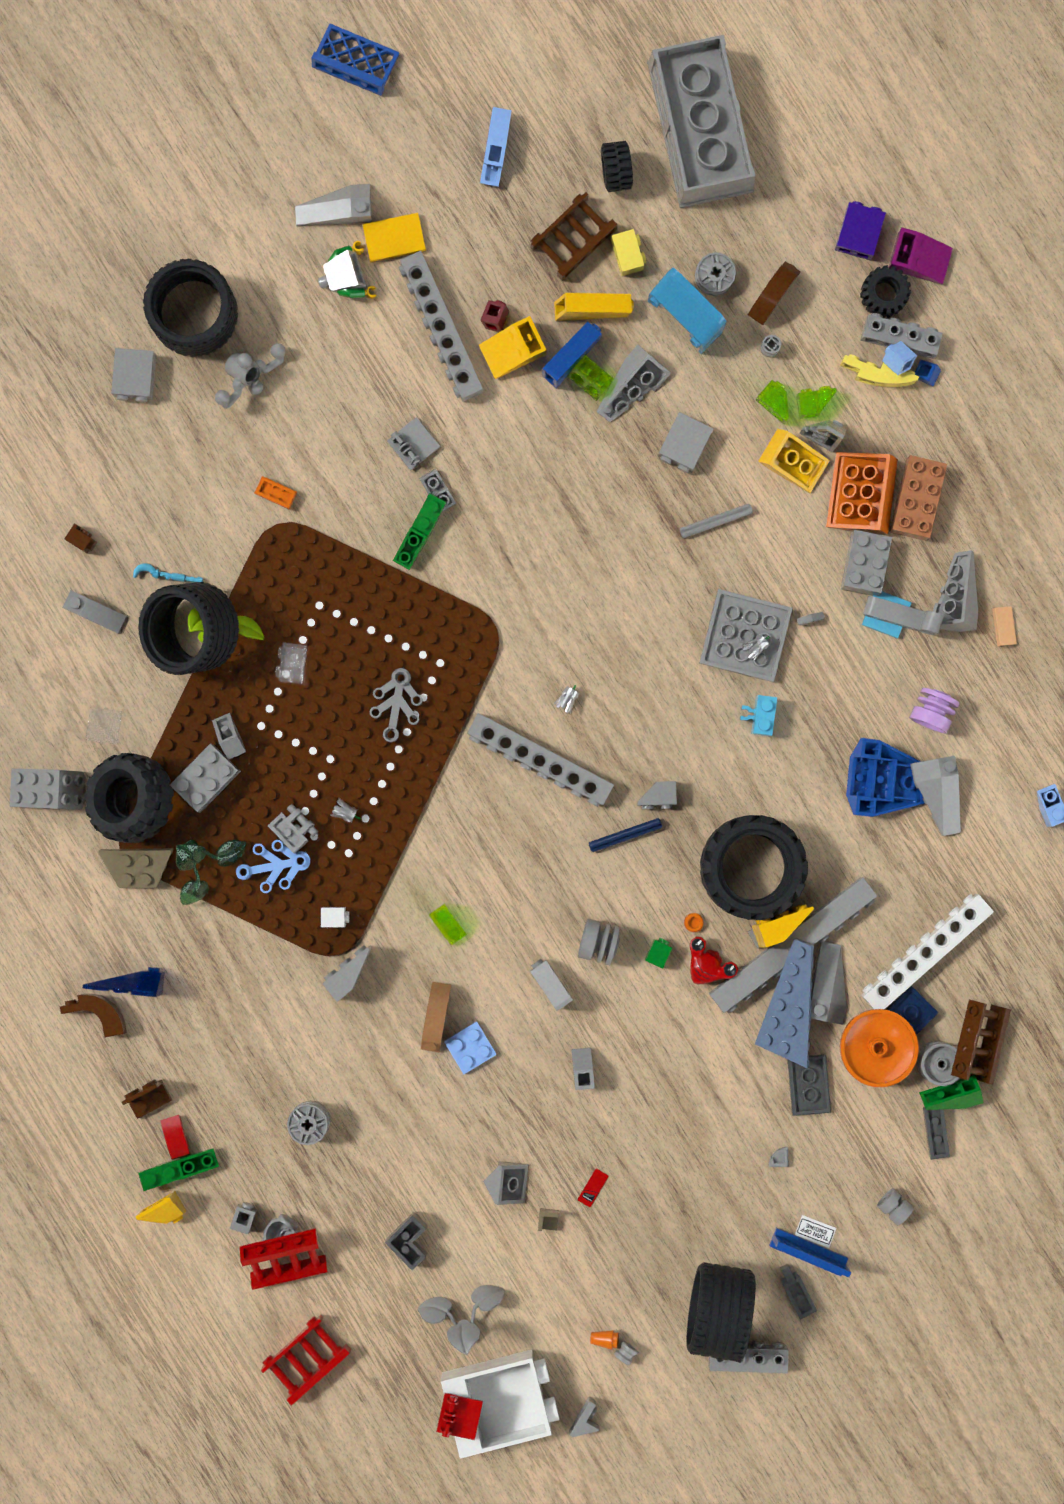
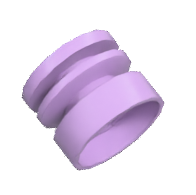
(934, 710)

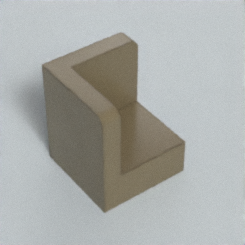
(548, 1219)

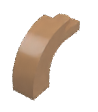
(435, 1017)

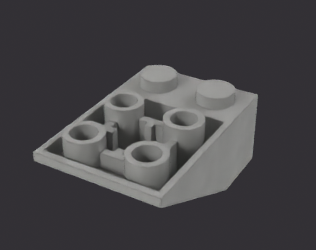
(345, 979)

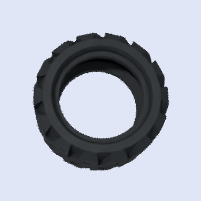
(794, 867)

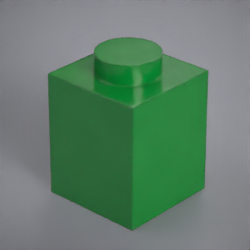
(658, 952)

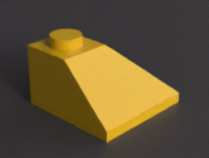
(164, 1210)

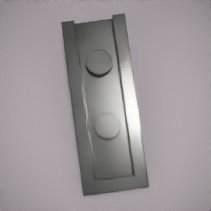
(936, 1133)

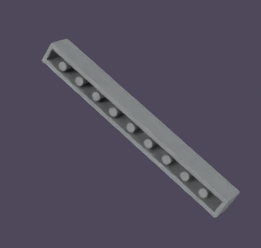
(811, 930)

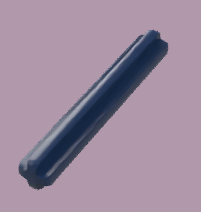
(625, 835)

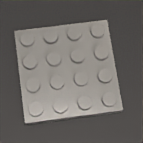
(737, 621)

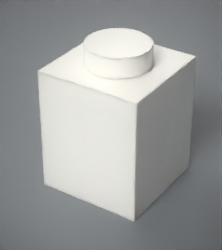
(334, 917)

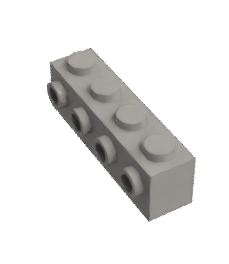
(887, 332)
(758, 1358)

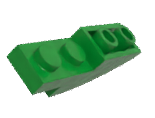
(420, 531)
(178, 1169)

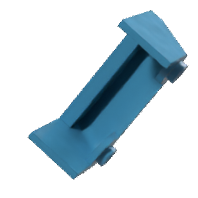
(688, 308)

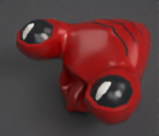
(706, 965)

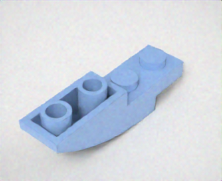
(495, 146)

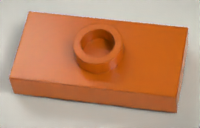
(275, 492)

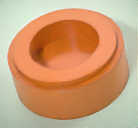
(693, 922)

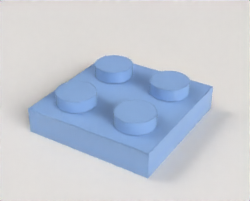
(470, 1047)

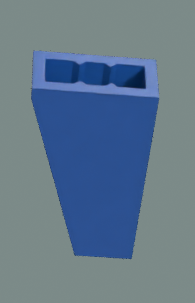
(571, 353)

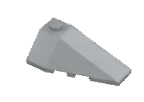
(342, 206)
(634, 379)
(826, 433)
(959, 595)
(940, 788)
(828, 985)

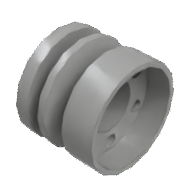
(599, 942)
(316, 1114)

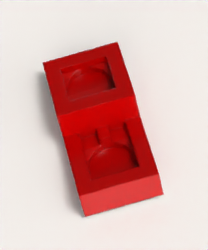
(175, 1137)

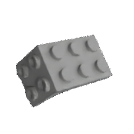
(47, 789)

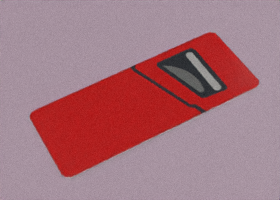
(593, 1187)

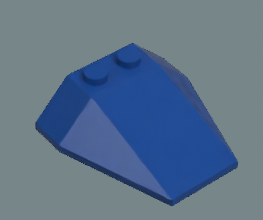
(880, 779)

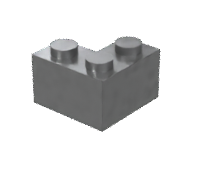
(403, 1241)

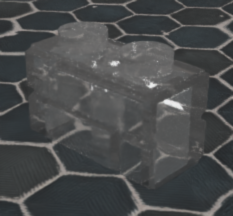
(292, 663)

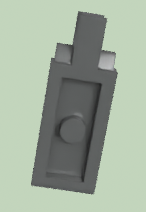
(797, 1293)

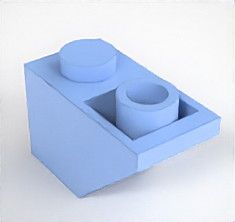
(1051, 805)

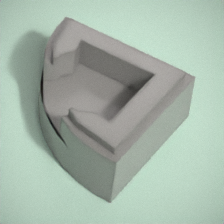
(810, 618)
(779, 1158)

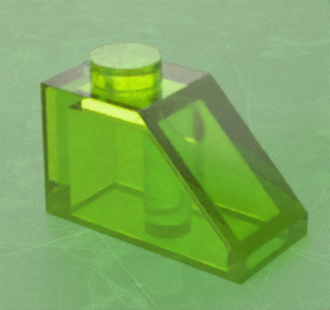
(774, 400)

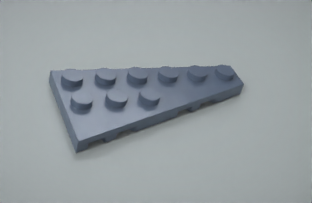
(789, 1012)

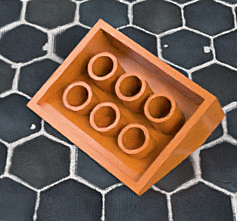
(862, 492)

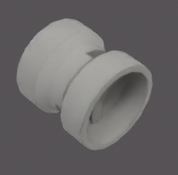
(770, 346)

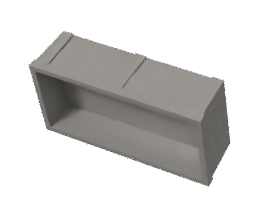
(701, 121)

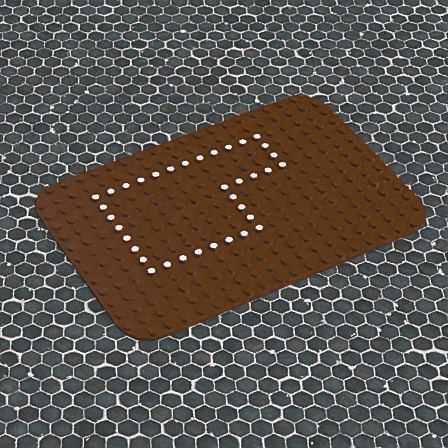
(319, 737)

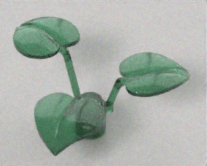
(191, 854)

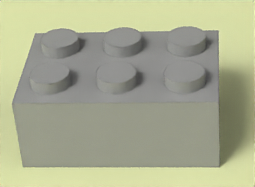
(866, 563)
(205, 778)

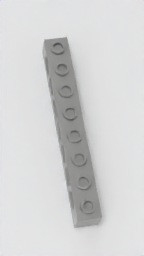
(417, 263)
(482, 723)

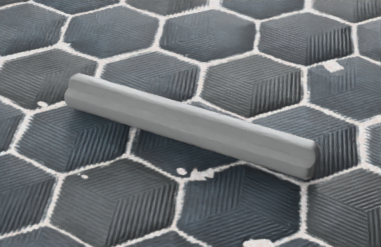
(716, 520)

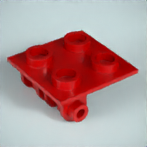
(459, 1416)

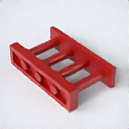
(280, 1247)
(309, 1378)

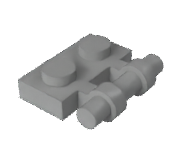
(288, 833)

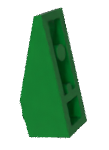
(958, 1095)

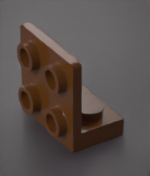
(150, 1098)

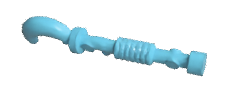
(156, 574)

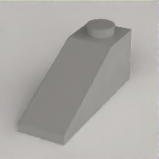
(94, 612)

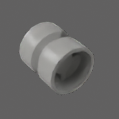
(893, 1205)

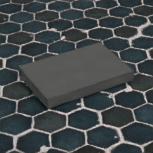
(809, 1086)

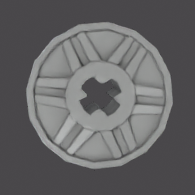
(719, 264)

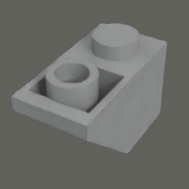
(659, 794)
(583, 1069)

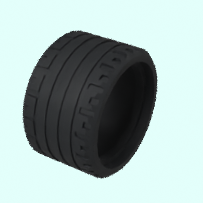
(167, 279)
(158, 630)
(721, 1312)

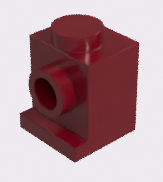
(495, 315)

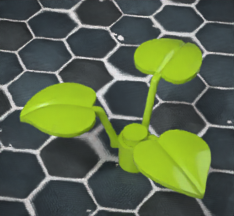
(247, 626)

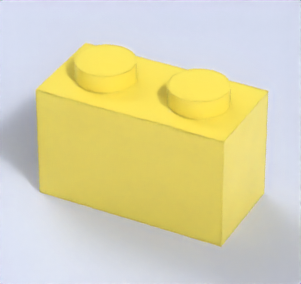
(627, 252)

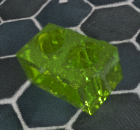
(590, 377)

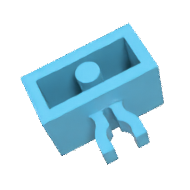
(763, 715)

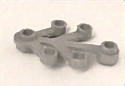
(396, 702)

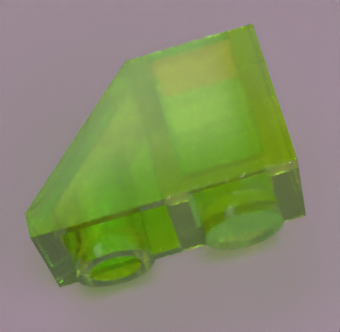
(812, 403)
(447, 924)

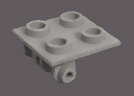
(413, 443)

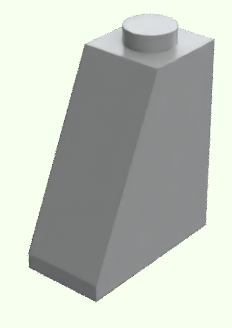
(551, 984)

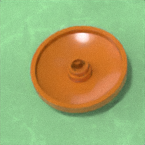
(879, 1048)

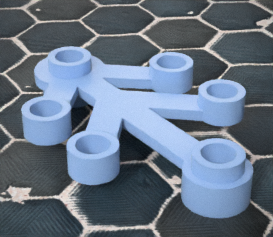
(277, 865)

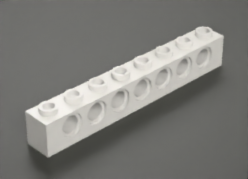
(981, 912)

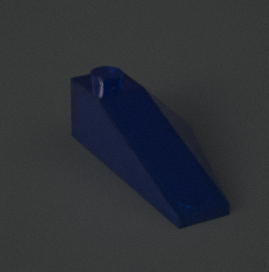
(139, 983)

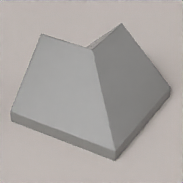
(508, 1183)

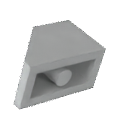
(228, 736)

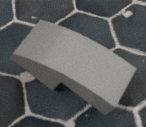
(434, 484)

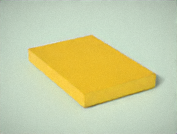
(394, 237)

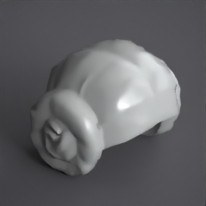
(280, 1227)

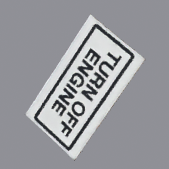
(815, 1231)

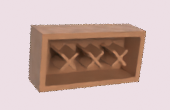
(918, 498)

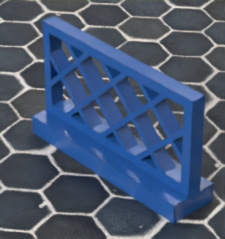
(345, 70)
(810, 1252)

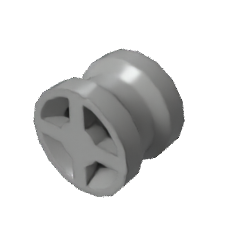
(626, 1353)

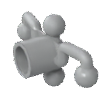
(247, 373)

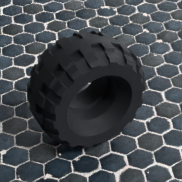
(108, 793)

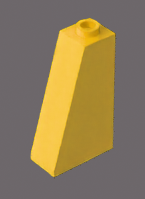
(592, 306)

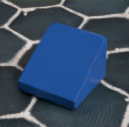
(927, 372)

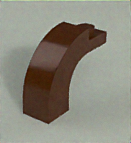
(773, 292)
(107, 1012)

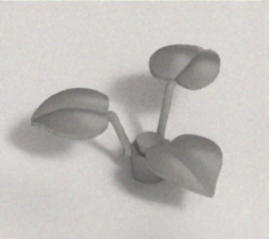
(464, 1333)

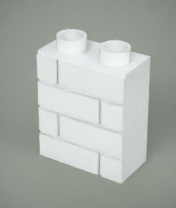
(511, 1399)

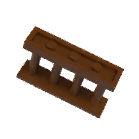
(578, 254)
(991, 1044)

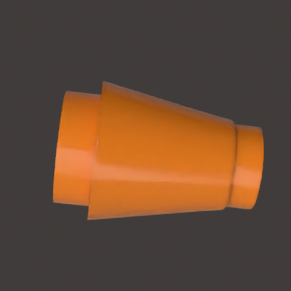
(605, 1339)

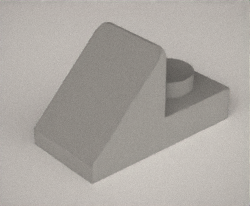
(582, 1424)

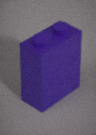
(860, 230)

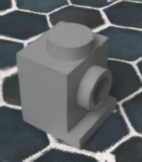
(240, 1224)

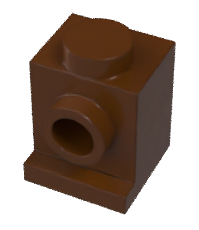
(80, 539)

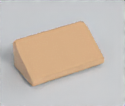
(1004, 626)

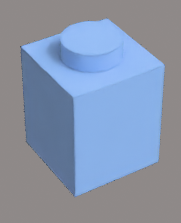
(899, 358)

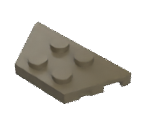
(136, 866)

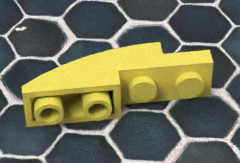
(870, 374)

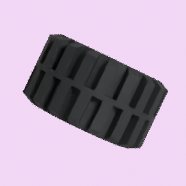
(617, 166)
(891, 277)

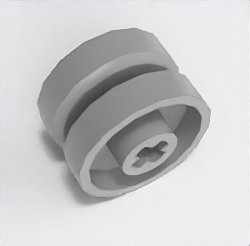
(928, 1063)

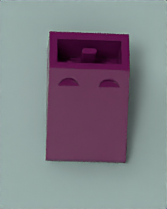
(920, 256)

